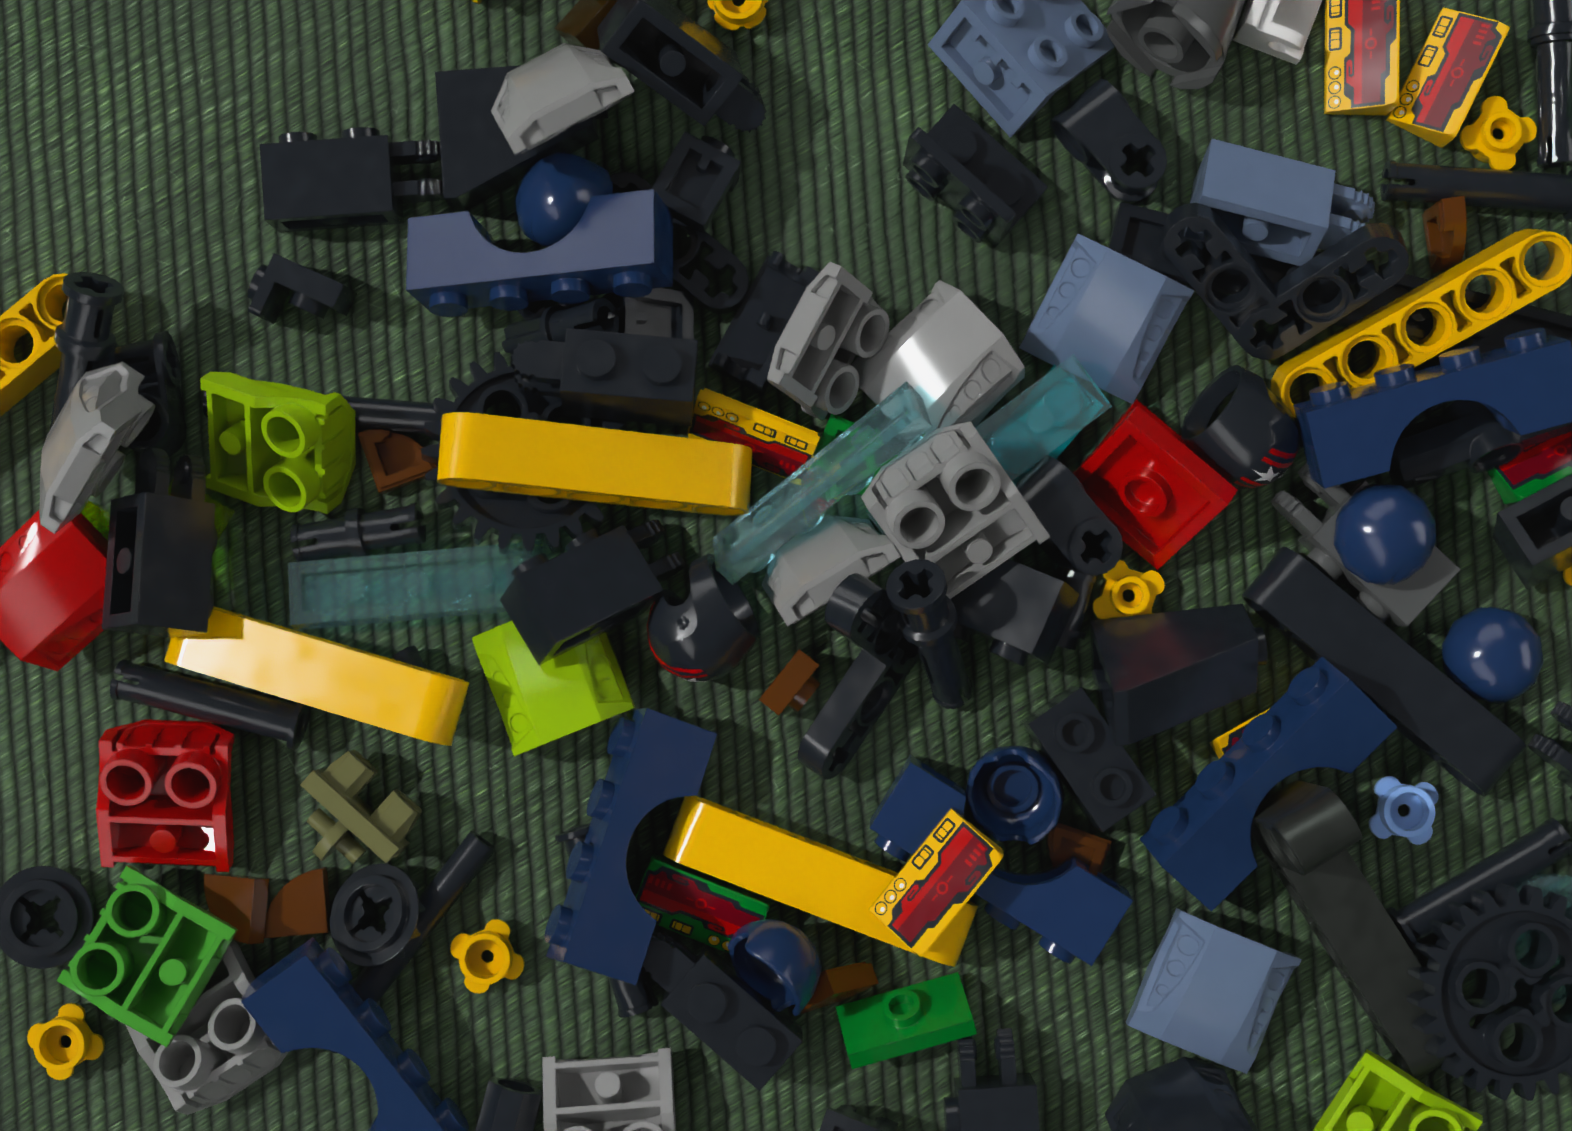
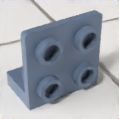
(1019, 52)

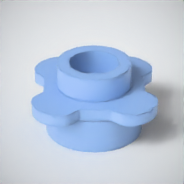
(1421, 813)

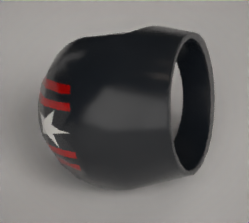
(1252, 436)
(707, 631)

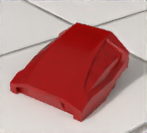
(52, 591)
(165, 794)

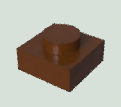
(792, 685)

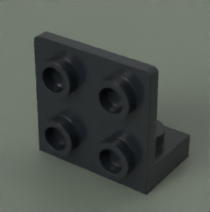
(971, 176)

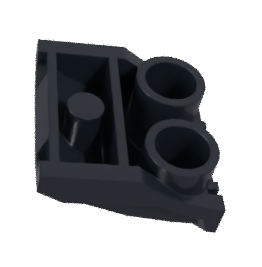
(1179, 1098)

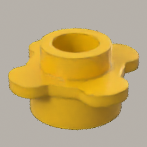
(1482, 144)
(1117, 580)
(469, 952)
(47, 1046)

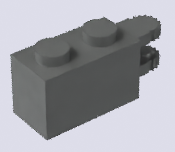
(1391, 604)

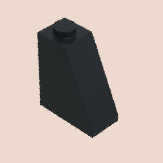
(472, 146)
(1173, 666)

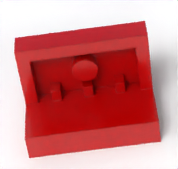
(1152, 485)

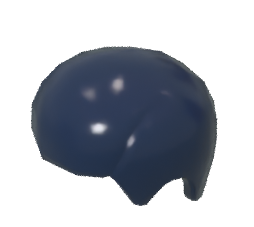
(557, 194)
(1384, 534)
(1492, 654)
(1015, 794)
(776, 963)

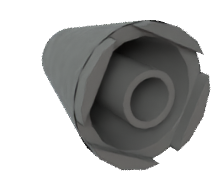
(1175, 37)

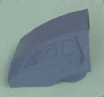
(1107, 316)
(1211, 991)

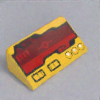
(1361, 57)
(1447, 75)
(776, 442)
(937, 882)

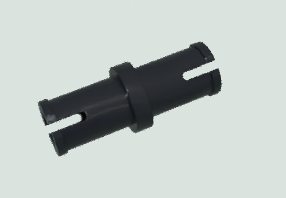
(358, 533)

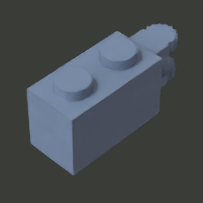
(1277, 203)

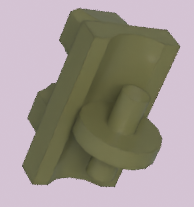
(338, 792)

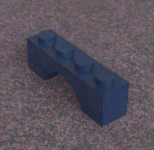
(615, 248)
(1356, 429)
(1313, 725)
(1062, 904)
(600, 919)
(312, 1005)

